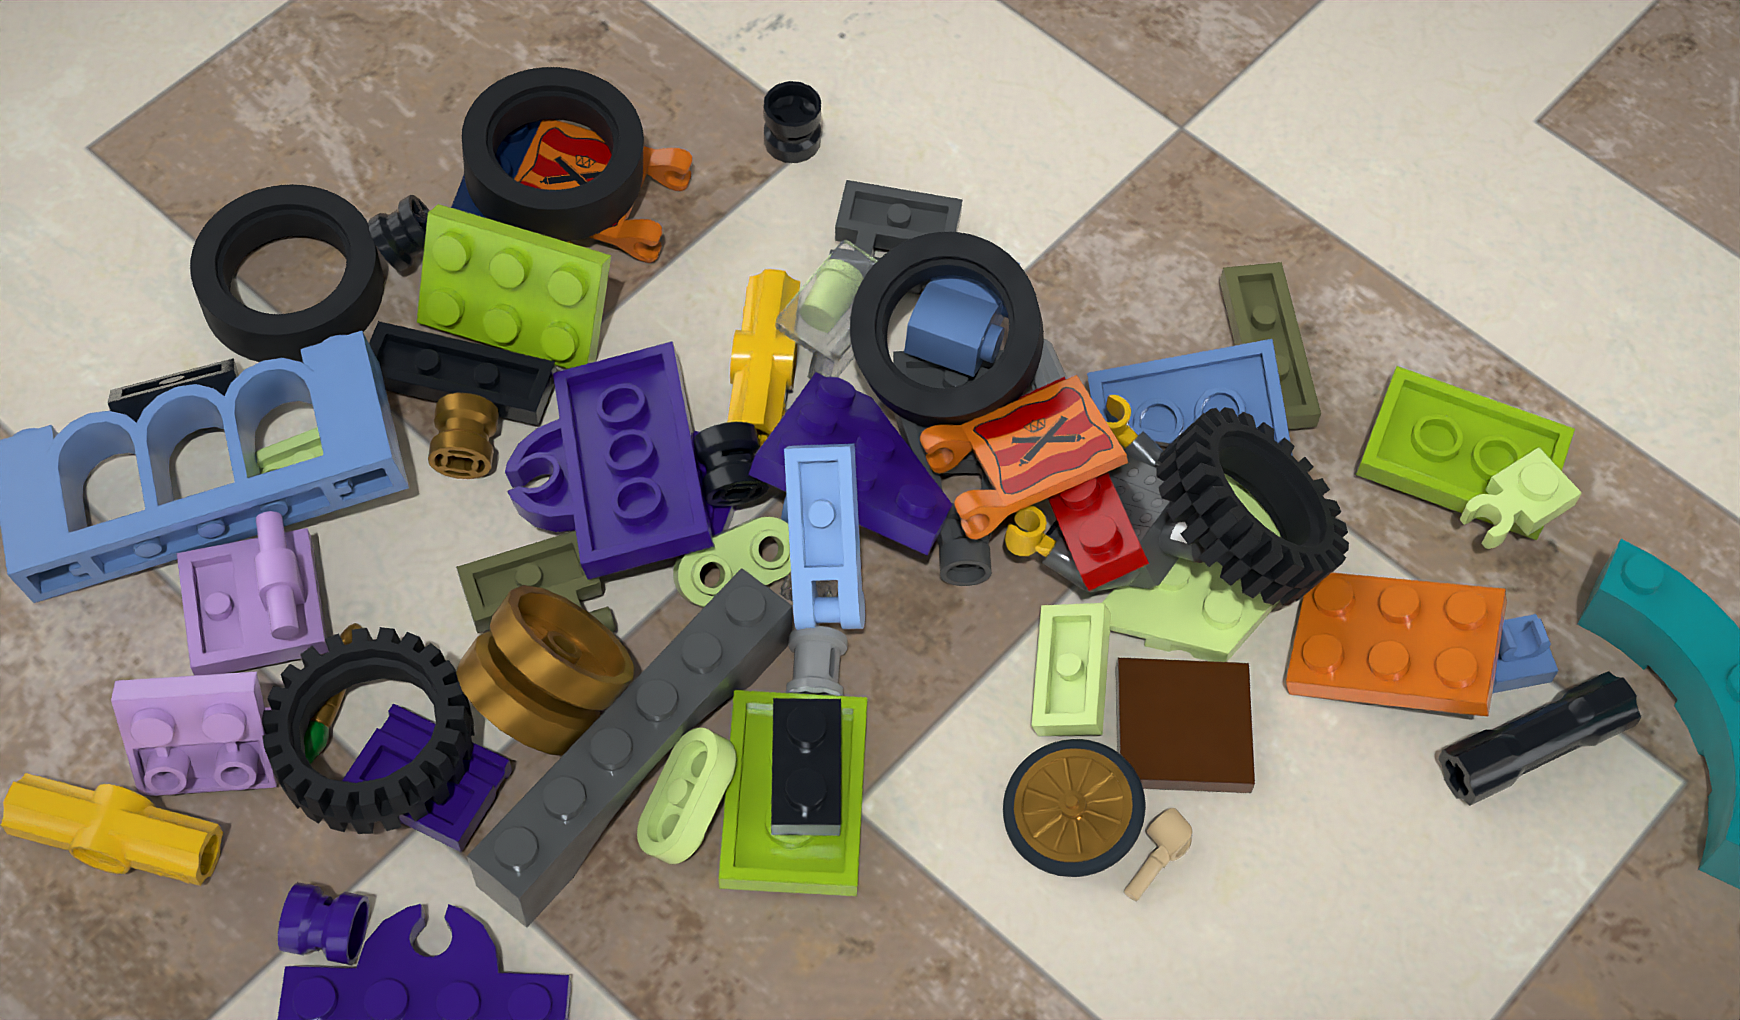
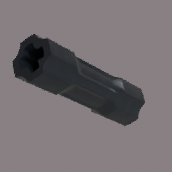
(1500, 756)

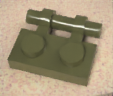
(544, 564)

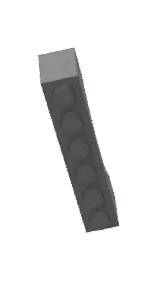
(562, 816)

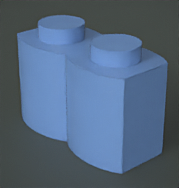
(956, 324)

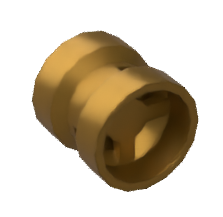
(462, 441)

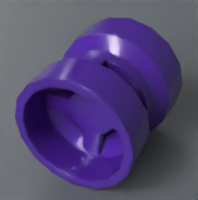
(318, 922)

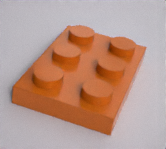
(1398, 643)

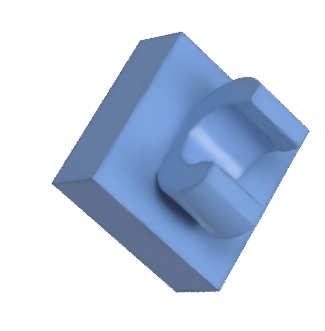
(1524, 655)

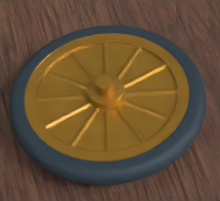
(1074, 808)

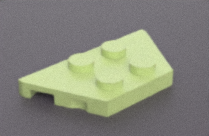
(1193, 605)

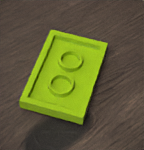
(512, 287)
(1452, 441)
(788, 863)

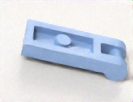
(824, 534)

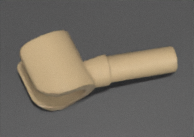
(1174, 839)

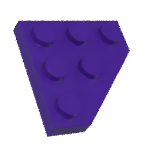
(892, 484)

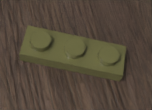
(1263, 310)

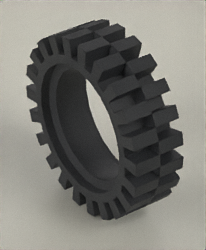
(1228, 532)

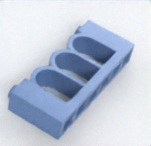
(45, 470)

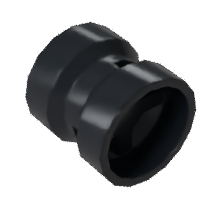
(792, 122)
(728, 457)

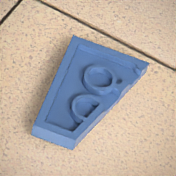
(1177, 390)

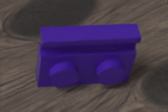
(460, 814)

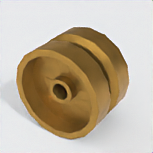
(544, 670)

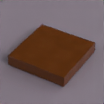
(1186, 724)

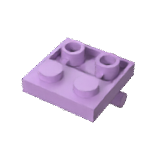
(252, 600)
(194, 733)

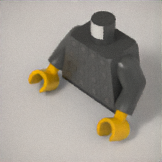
(1141, 498)

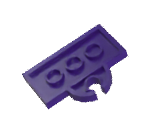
(617, 464)
(404, 985)

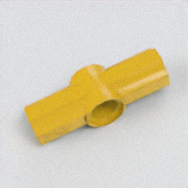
(762, 355)
(112, 829)

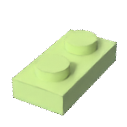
(1071, 670)

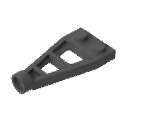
(961, 558)

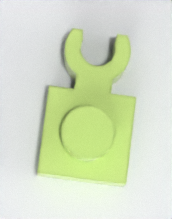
(1524, 494)

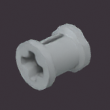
(816, 660)

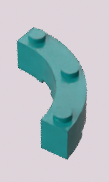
(1695, 650)

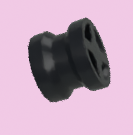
(401, 233)

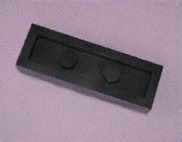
(439, 365)

